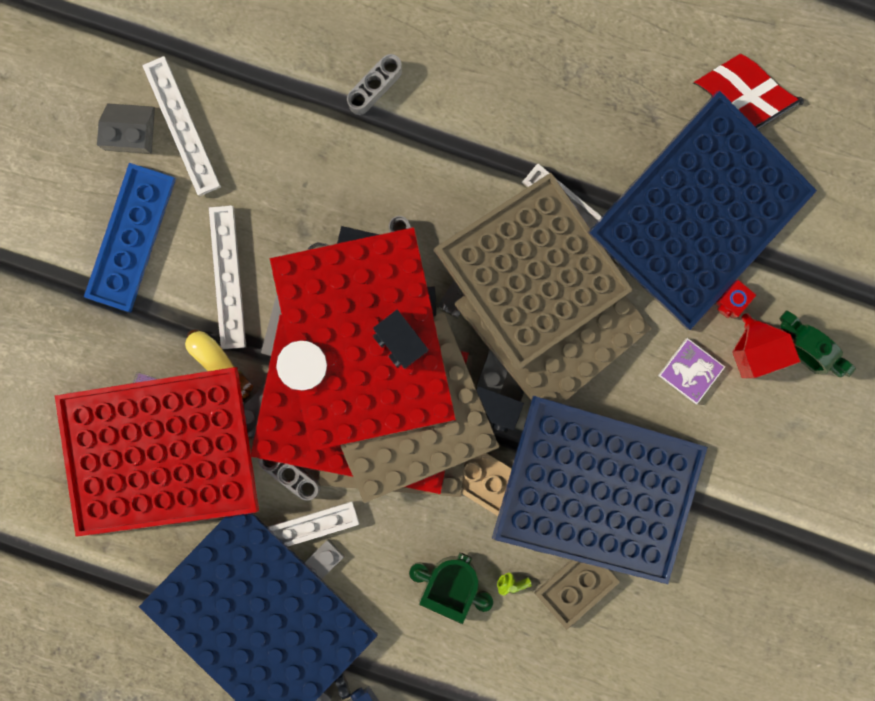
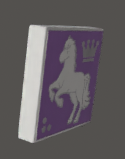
(691, 371)

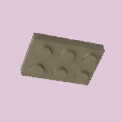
(575, 590)

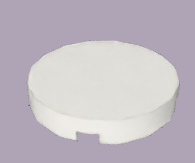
(301, 365)

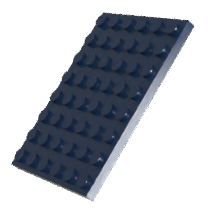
(702, 210)
(599, 491)
(257, 616)

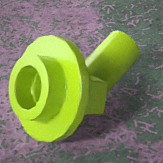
(507, 584)

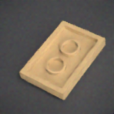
(485, 481)

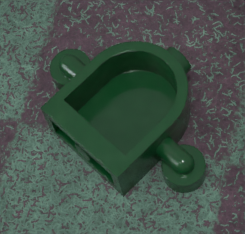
(815, 348)
(451, 587)

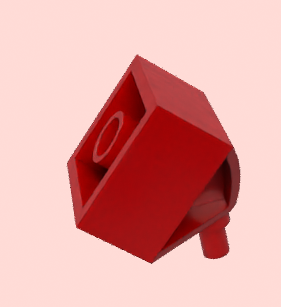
(763, 349)

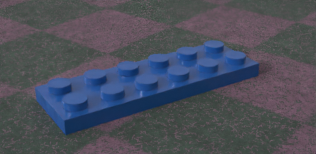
(129, 237)

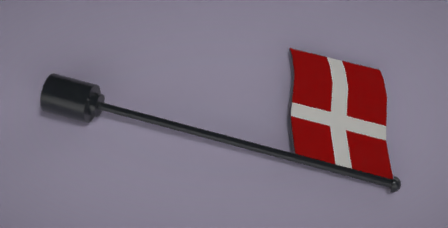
(749, 90)

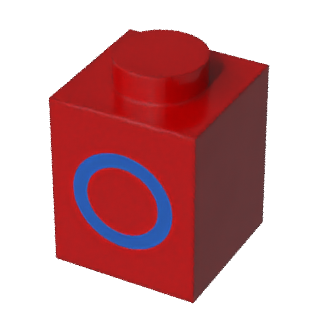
(735, 300)

